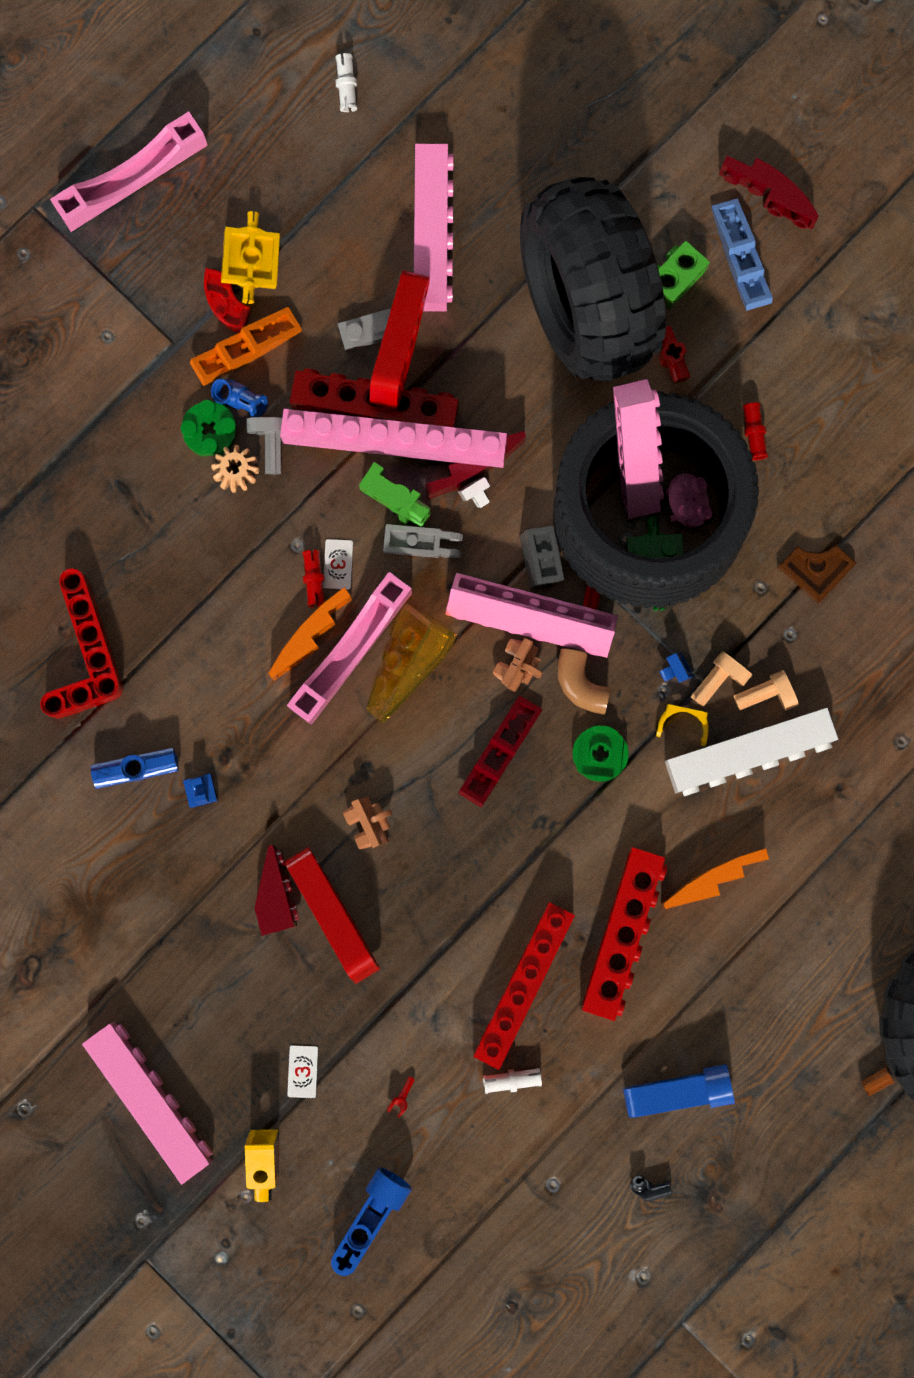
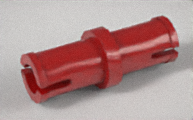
(755, 430)
(313, 578)

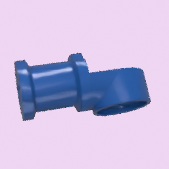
(236, 391)

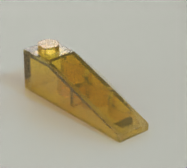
(415, 652)

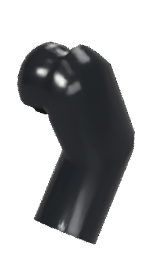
(647, 1190)

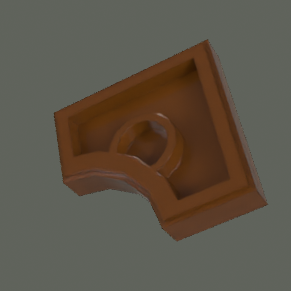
(817, 571)

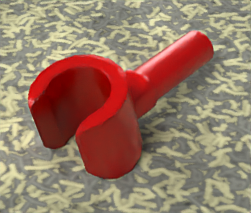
(401, 1099)

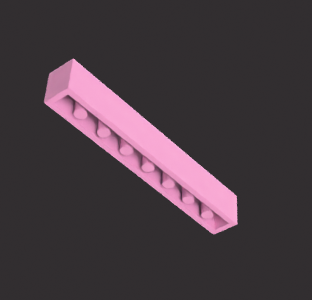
(393, 438)

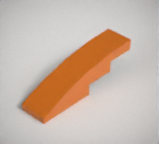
(245, 346)
(302, 642)
(706, 885)

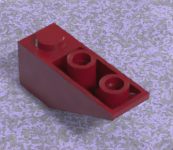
(272, 902)

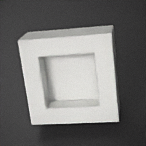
(475, 491)

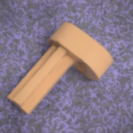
(724, 667)
(778, 685)

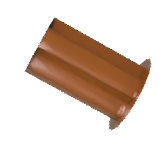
(877, 1082)

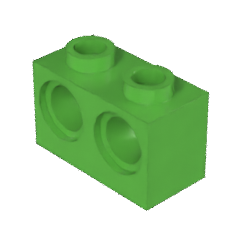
(681, 277)

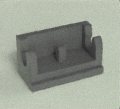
(541, 557)

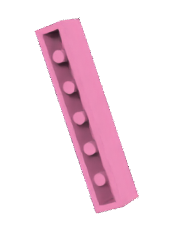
(432, 221)
(638, 448)
(531, 615)
(148, 1102)

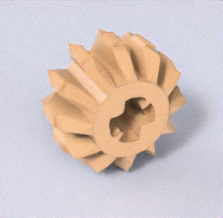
(224, 467)

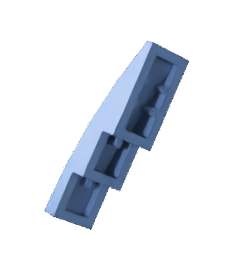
(741, 254)

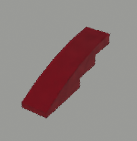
(463, 473)
(500, 751)

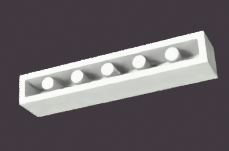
(750, 751)

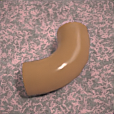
(577, 686)

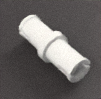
(346, 82)
(512, 1080)

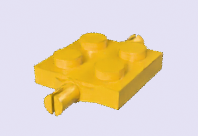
(250, 257)

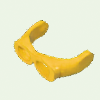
(700, 715)

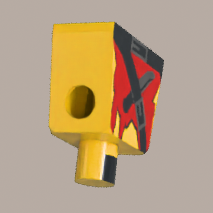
(262, 1163)

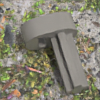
(271, 429)

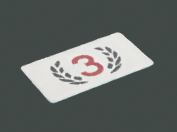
(338, 564)
(302, 1071)

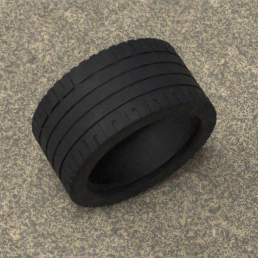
(646, 581)

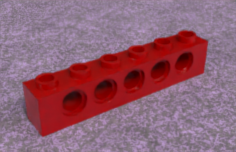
(309, 380)
(523, 985)
(613, 1006)

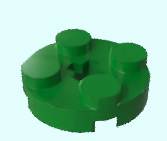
(208, 413)
(612, 743)

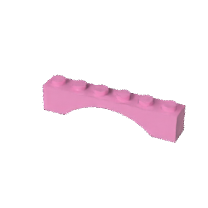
(169, 148)
(351, 649)

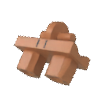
(522, 667)
(372, 820)

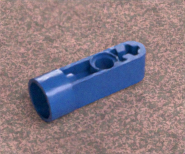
(682, 1092)
(386, 1193)

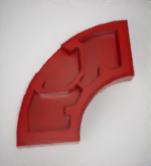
(224, 302)

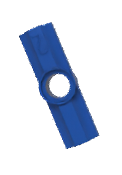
(117, 771)

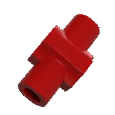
(677, 367)

